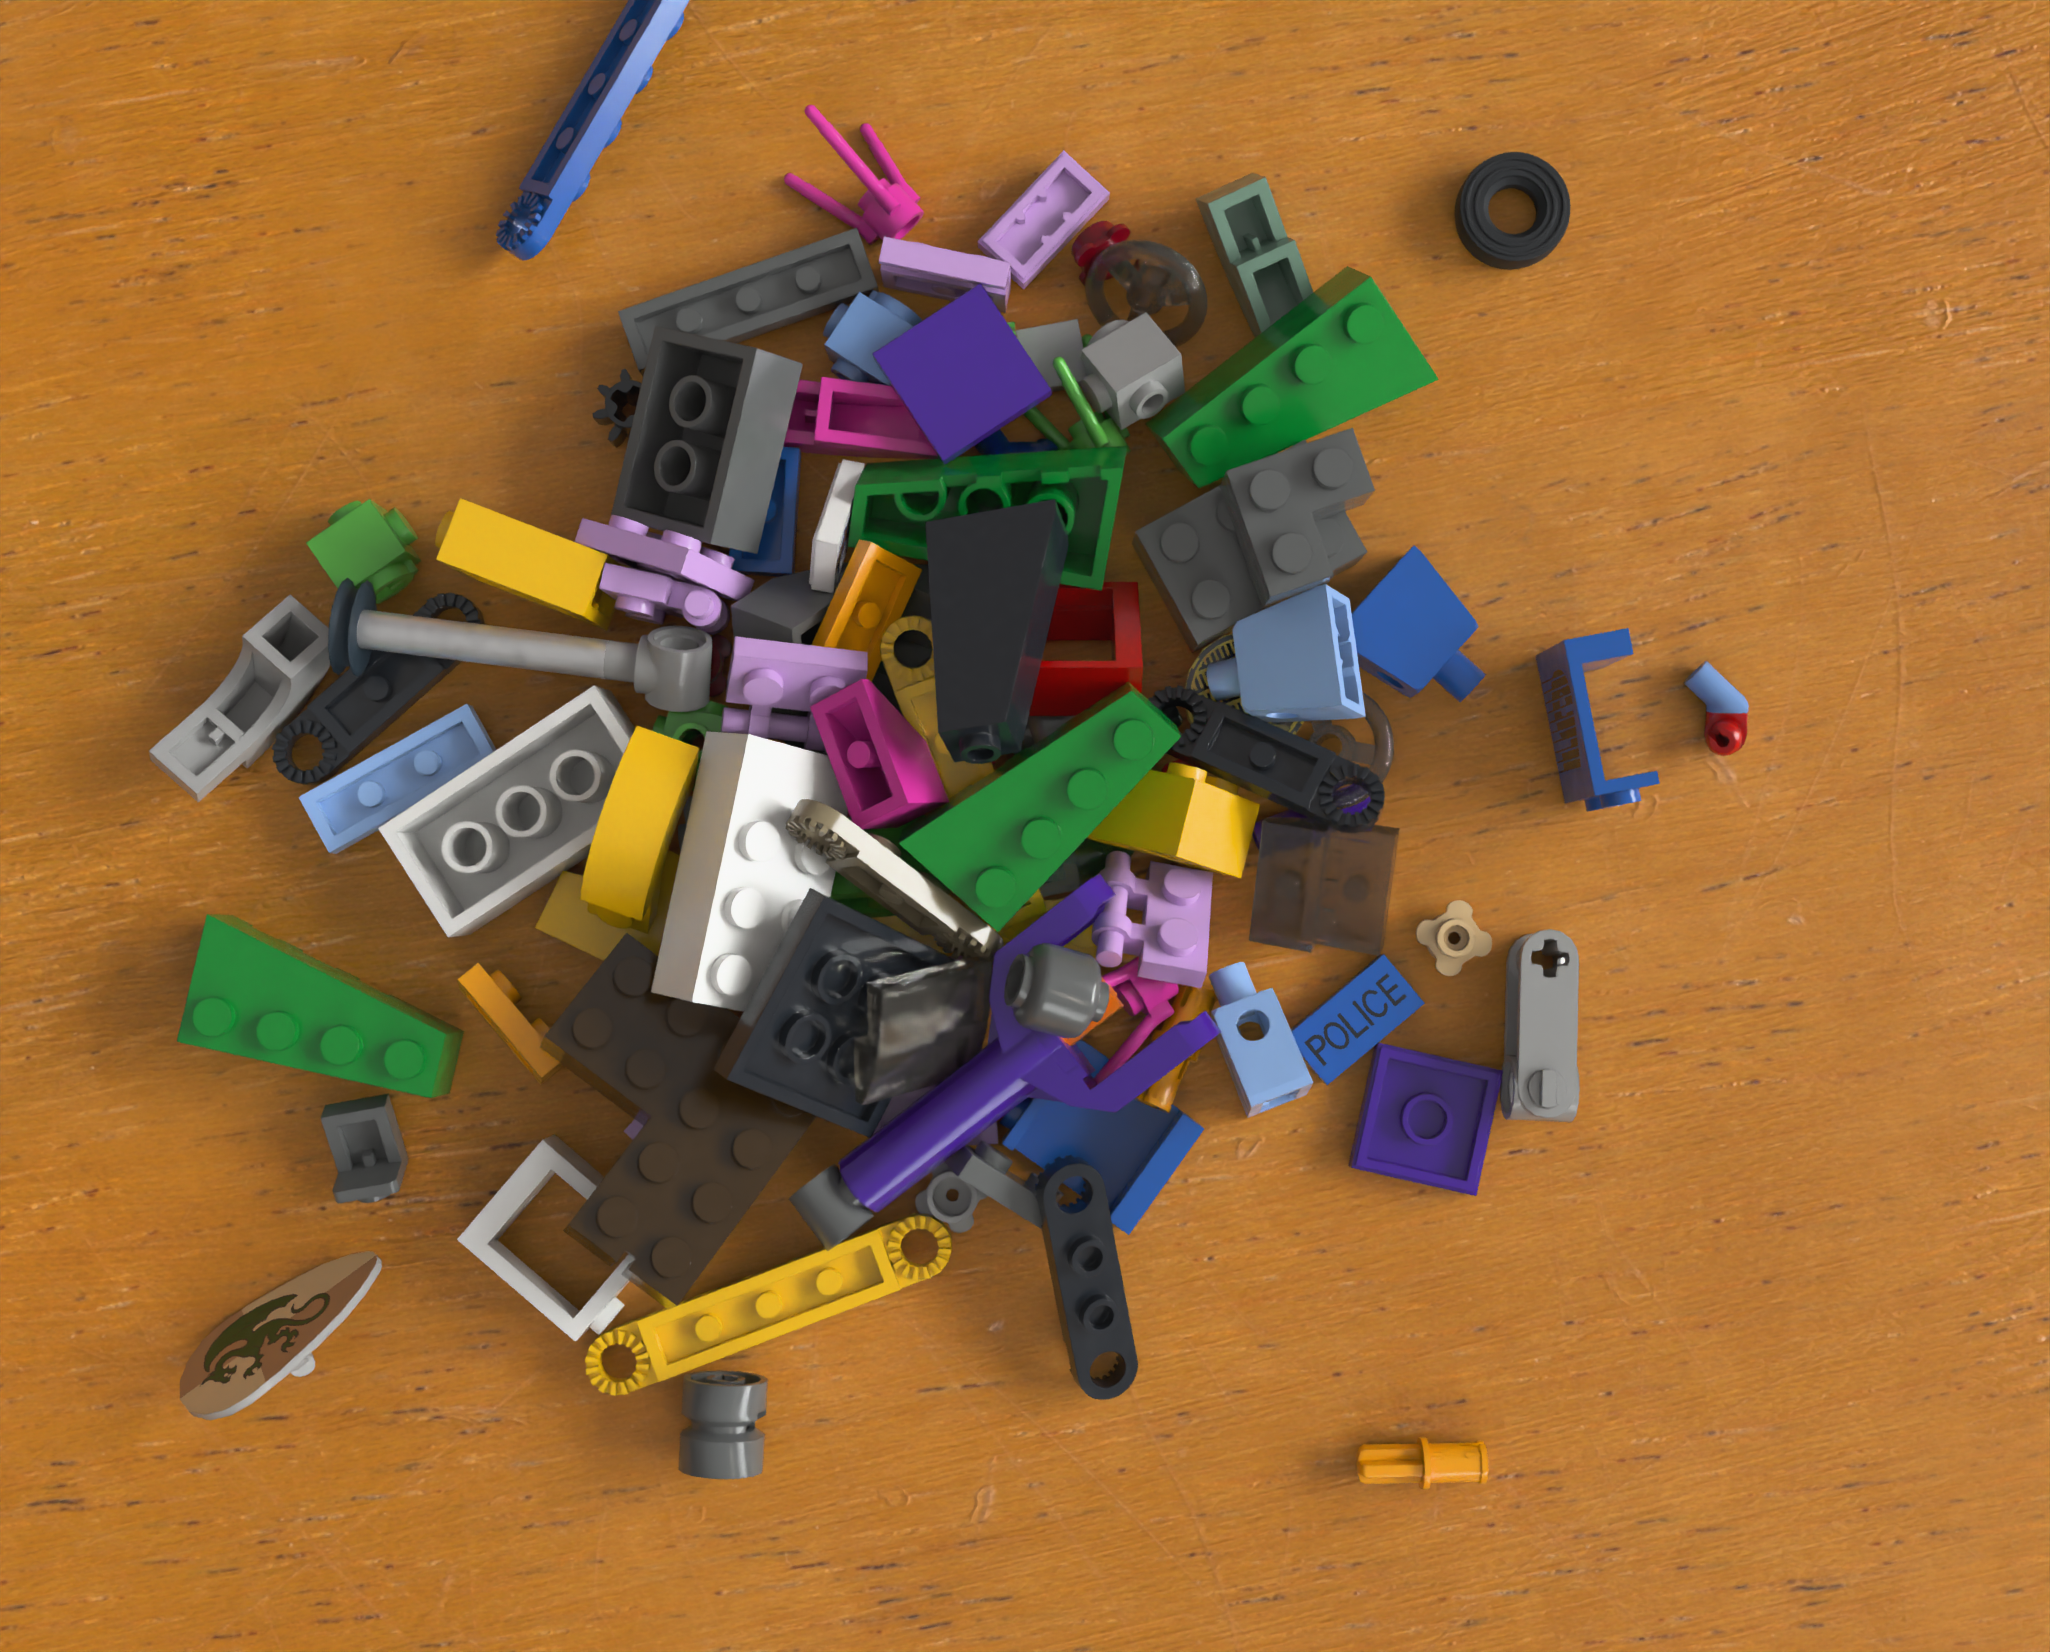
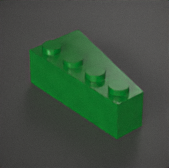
(1296, 379)
(901, 496)
(1028, 816)
(294, 1011)

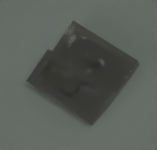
(1323, 886)
(921, 1027)

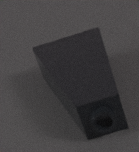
(990, 619)

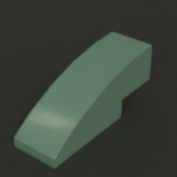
(1255, 250)

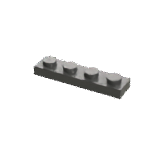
(757, 295)

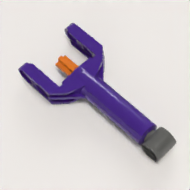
(989, 1085)

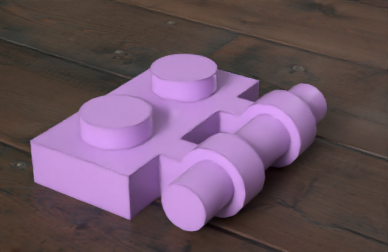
(651, 596)
(787, 678)
(1174, 920)

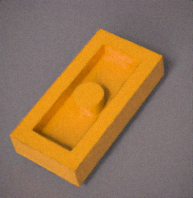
(867, 602)
(495, 1001)

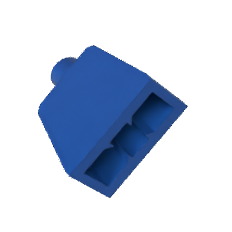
(1414, 631)

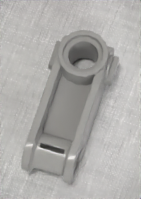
(1541, 1030)

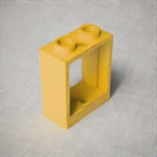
(526, 562)

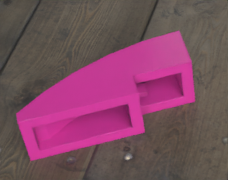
(854, 421)

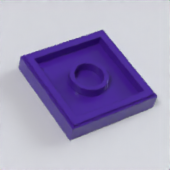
(962, 374)
(1425, 1118)

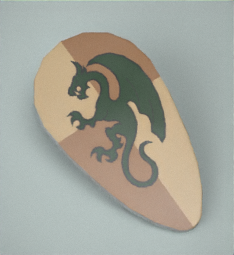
(273, 1336)

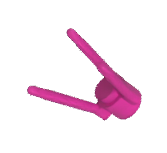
(887, 207)
(1137, 996)

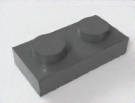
(989, 1173)

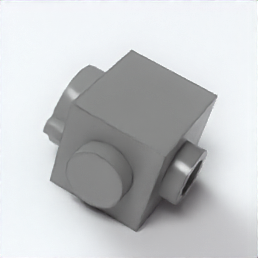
(1131, 370)

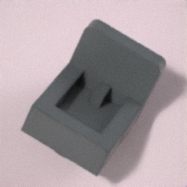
(365, 1148)

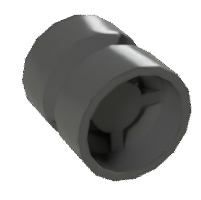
(722, 1427)

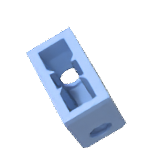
(1294, 661)
(1262, 1070)

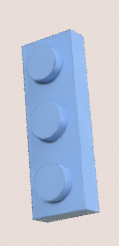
(396, 778)

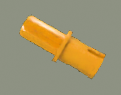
(1422, 1463)

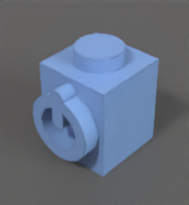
(861, 330)

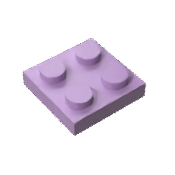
(665, 555)

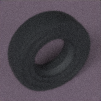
(1518, 172)

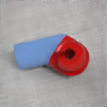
(1725, 710)

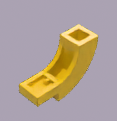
(637, 829)

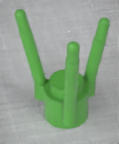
(1092, 429)

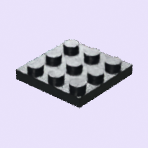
(813, 1005)

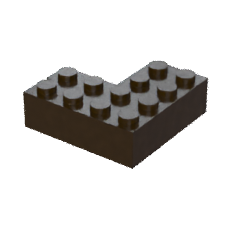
(702, 1138)

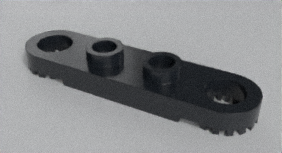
(362, 707)
(1270, 761)
(1086, 1277)

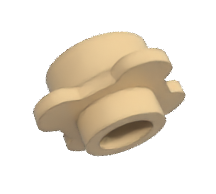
(1435, 936)

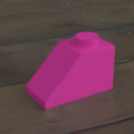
(877, 758)

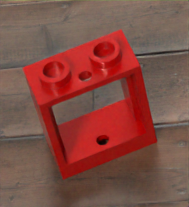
(1091, 614)

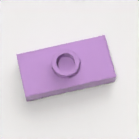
(1044, 219)

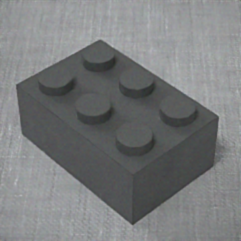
(707, 439)
(1203, 570)

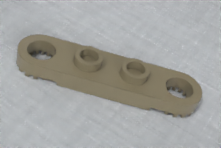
(879, 871)

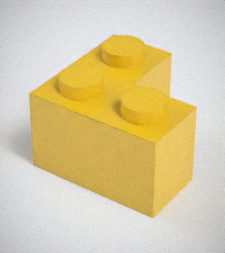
(1184, 820)

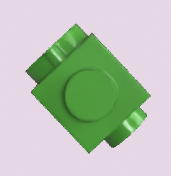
(368, 545)

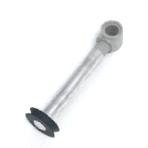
(666, 665)

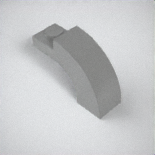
(265, 691)

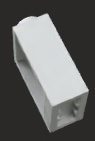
(483, 1233)

